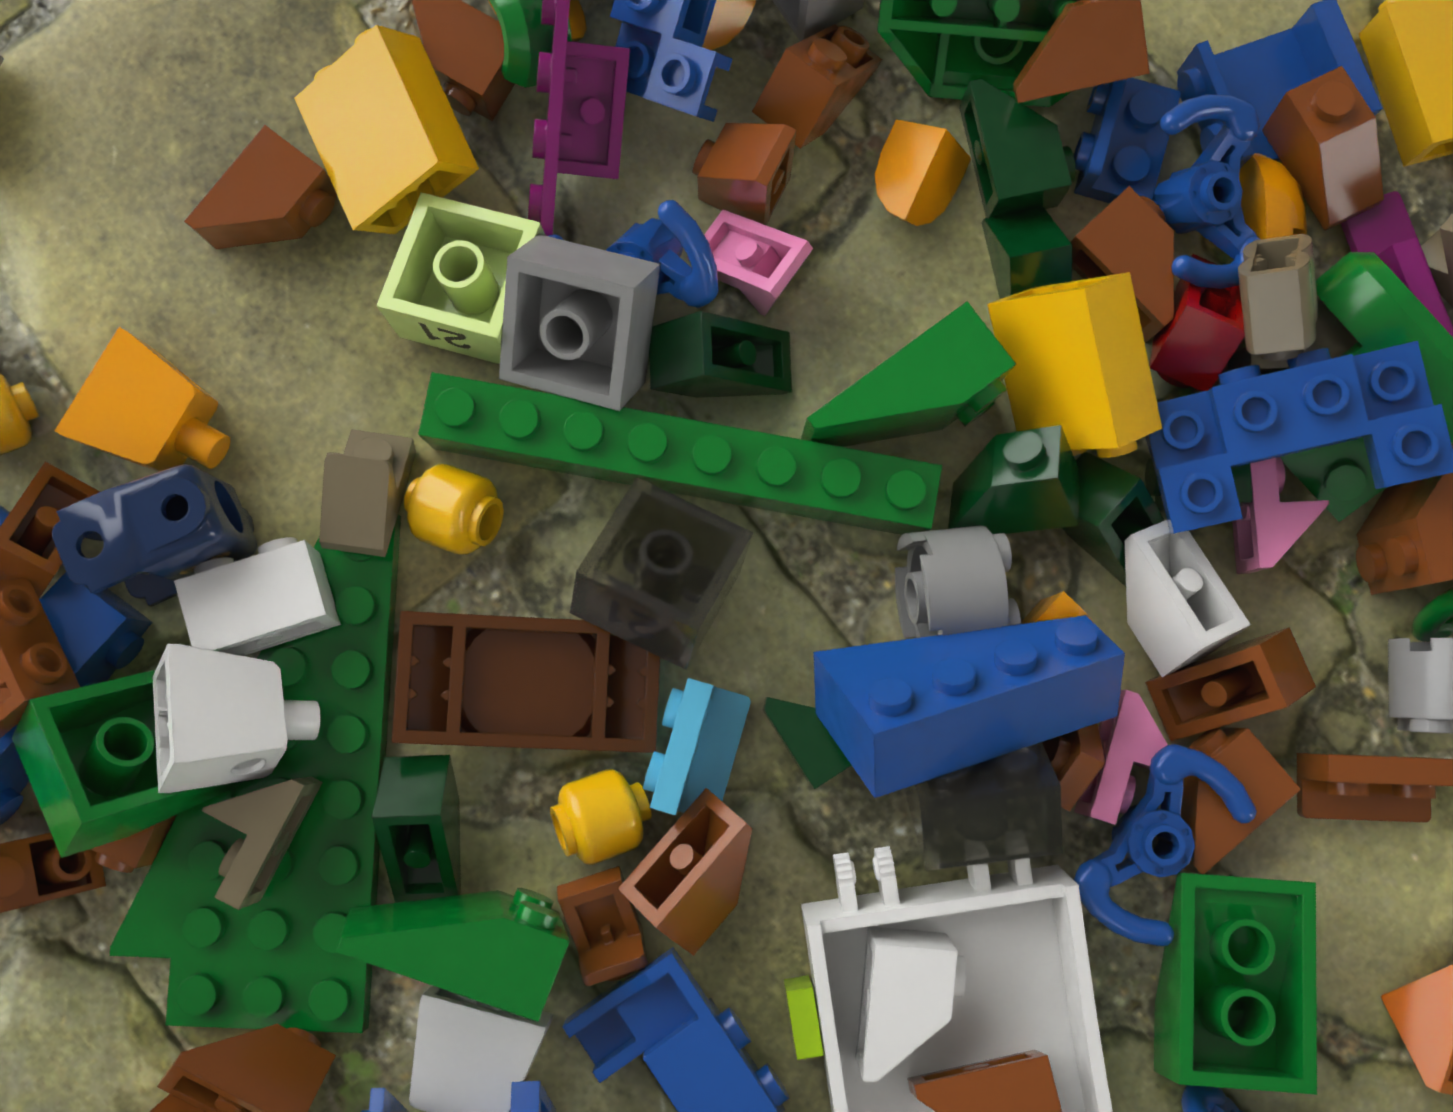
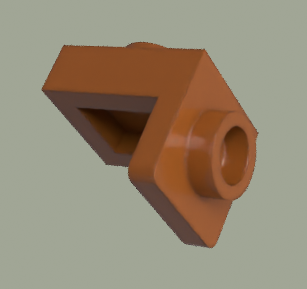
(603, 926)

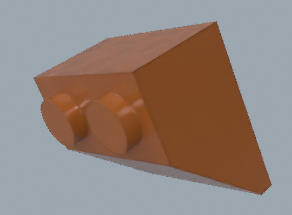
(1408, 536)

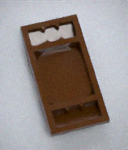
(522, 684)

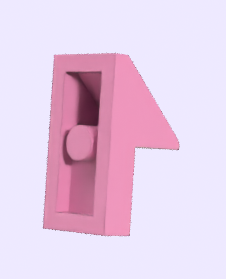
(755, 257)
(1268, 524)
(1125, 741)

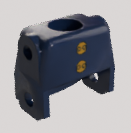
(154, 527)

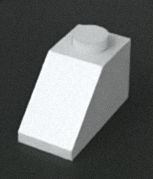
(1176, 599)
(904, 995)

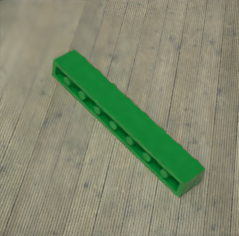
(680, 455)

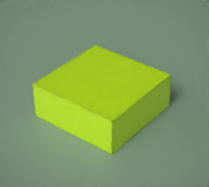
(803, 1017)

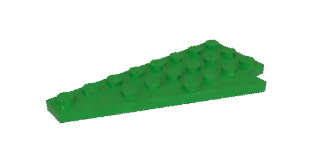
(280, 954)

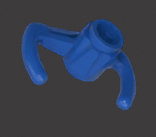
(1210, 192)
(663, 243)
(1133, 837)

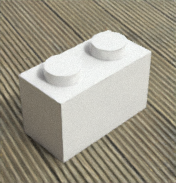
(257, 599)

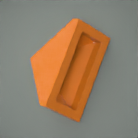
(1425, 1023)

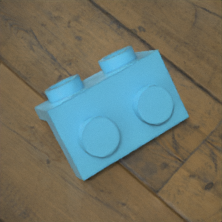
(701, 746)

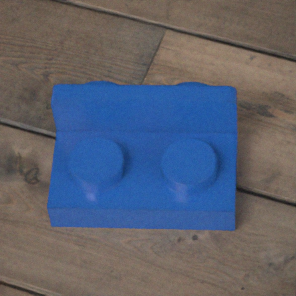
(1124, 139)

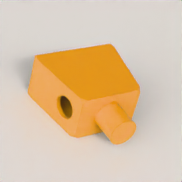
(144, 410)

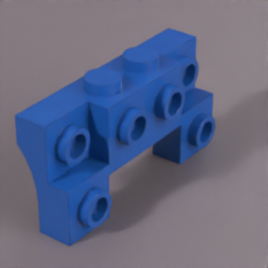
(668, 52)
(1294, 411)
(684, 1041)

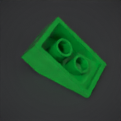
(922, 388)
(97, 763)
(470, 944)
(1239, 985)

